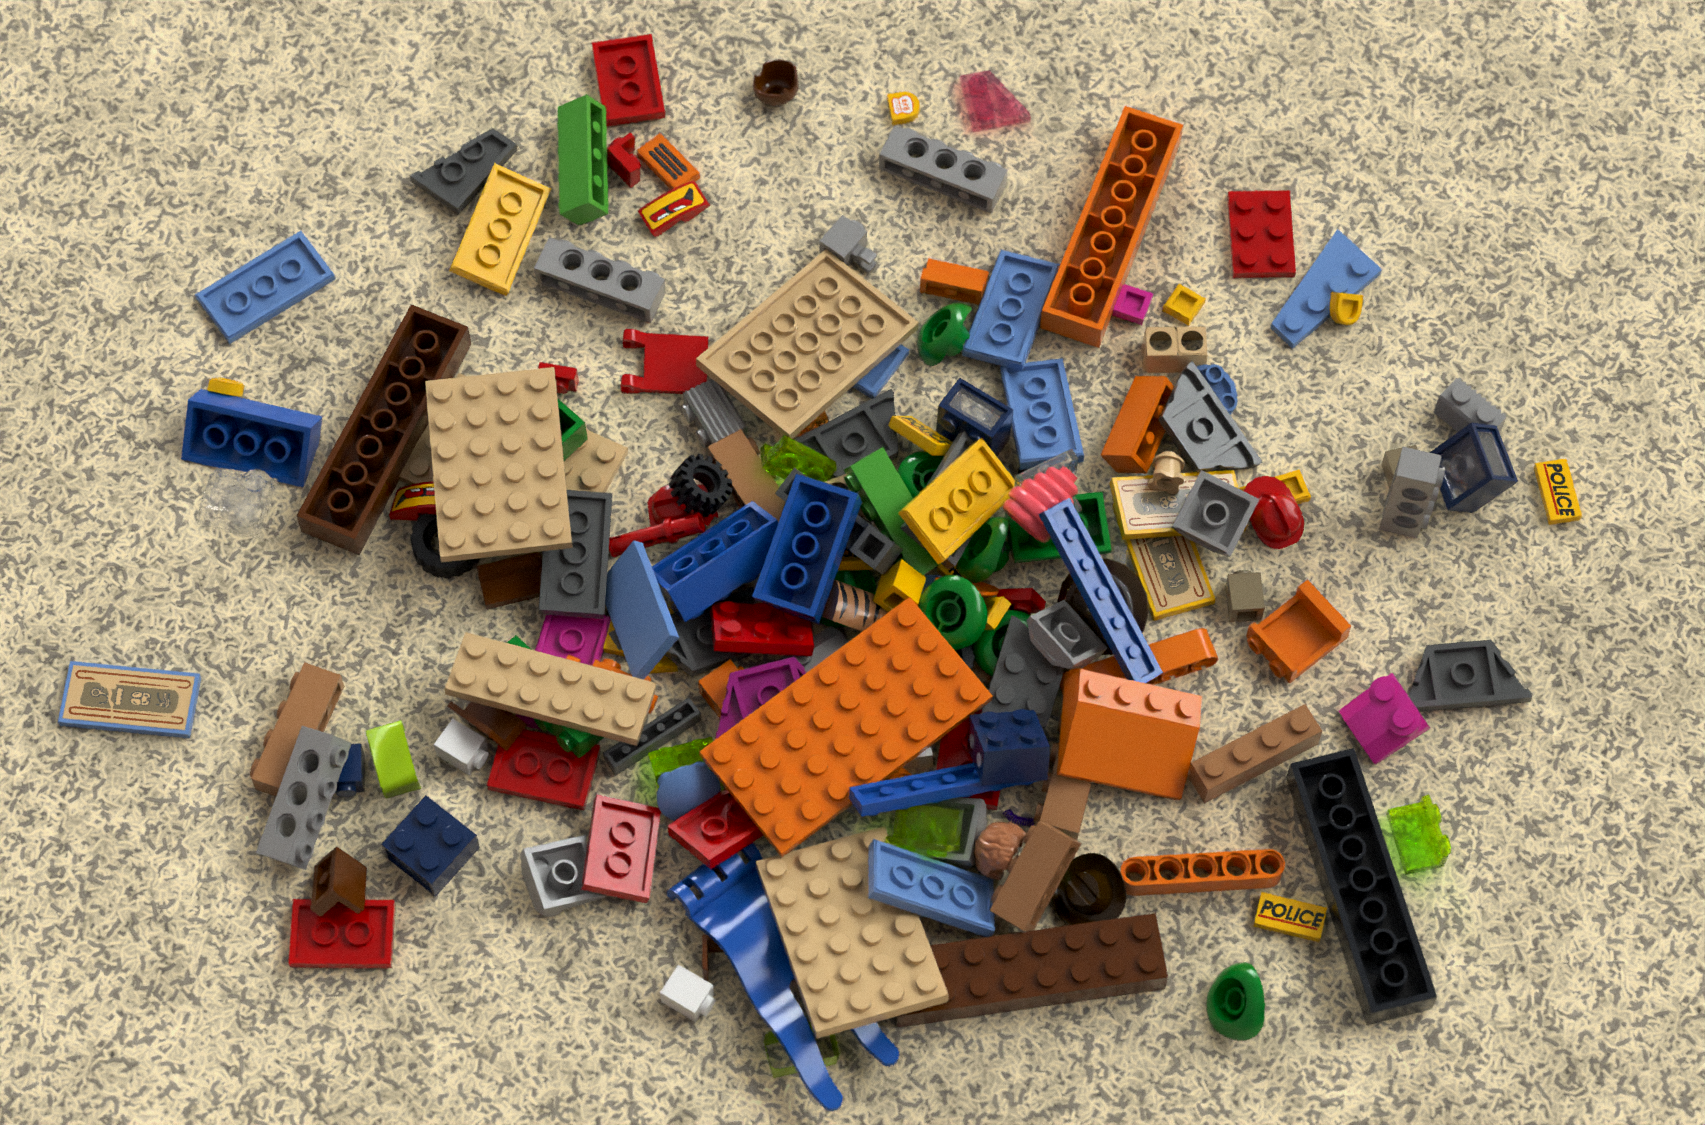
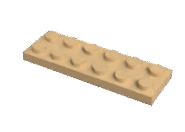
(550, 688)

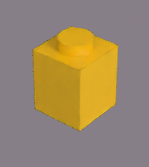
(899, 584)

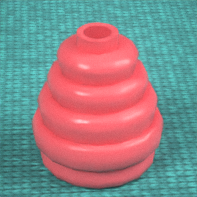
(1037, 496)

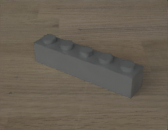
(653, 736)

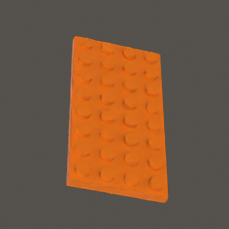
(845, 726)

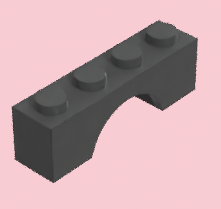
(864, 540)

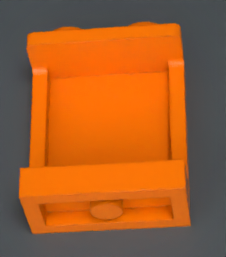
(1298, 633)

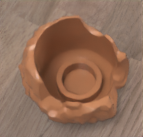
(997, 847)

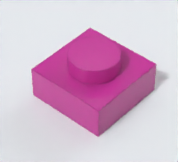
(1132, 304)

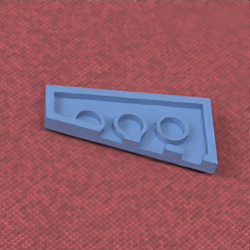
(1337, 269)

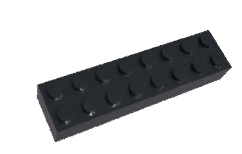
(1361, 887)

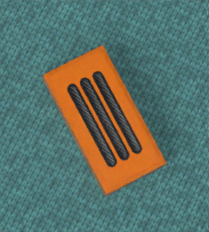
(667, 162)

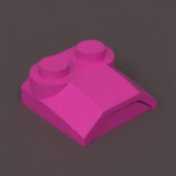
(1383, 718)

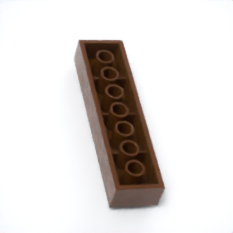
(382, 431)
(1046, 968)

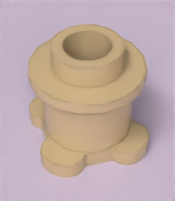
(1167, 472)

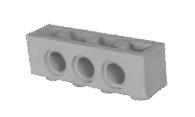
(952, 182)
(610, 293)
(1412, 492)
(304, 797)

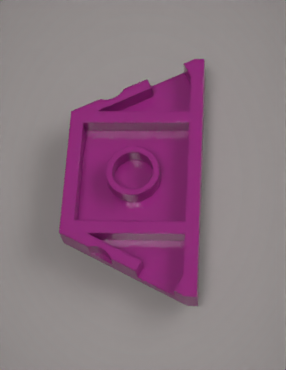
(754, 687)

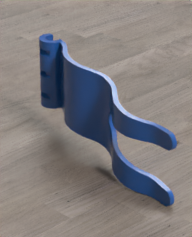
(743, 926)

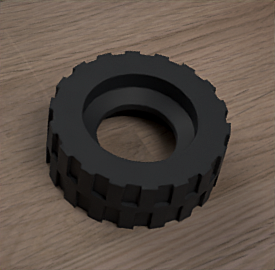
(427, 557)

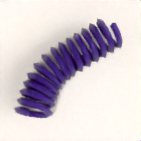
(1018, 818)

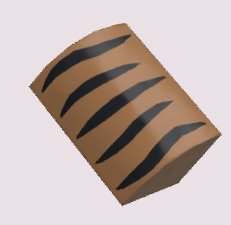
(852, 606)

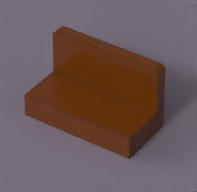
(511, 580)
(494, 723)
(338, 879)

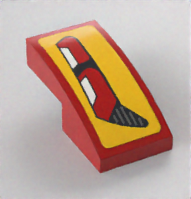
(673, 206)
(413, 501)

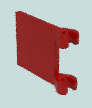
(667, 362)

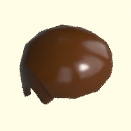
(776, 82)

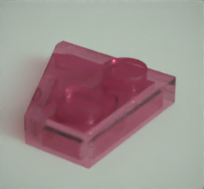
(990, 102)

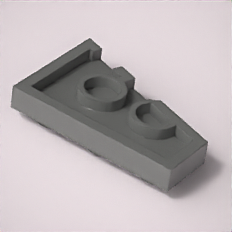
(463, 174)

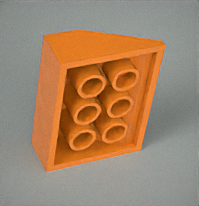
(1127, 734)

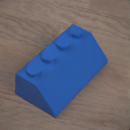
(250, 436)
(807, 548)
(716, 561)

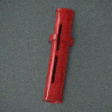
(668, 531)

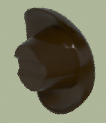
(1090, 891)

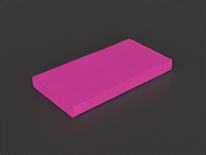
(572, 636)

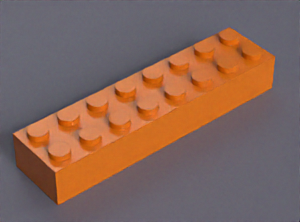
(1111, 226)

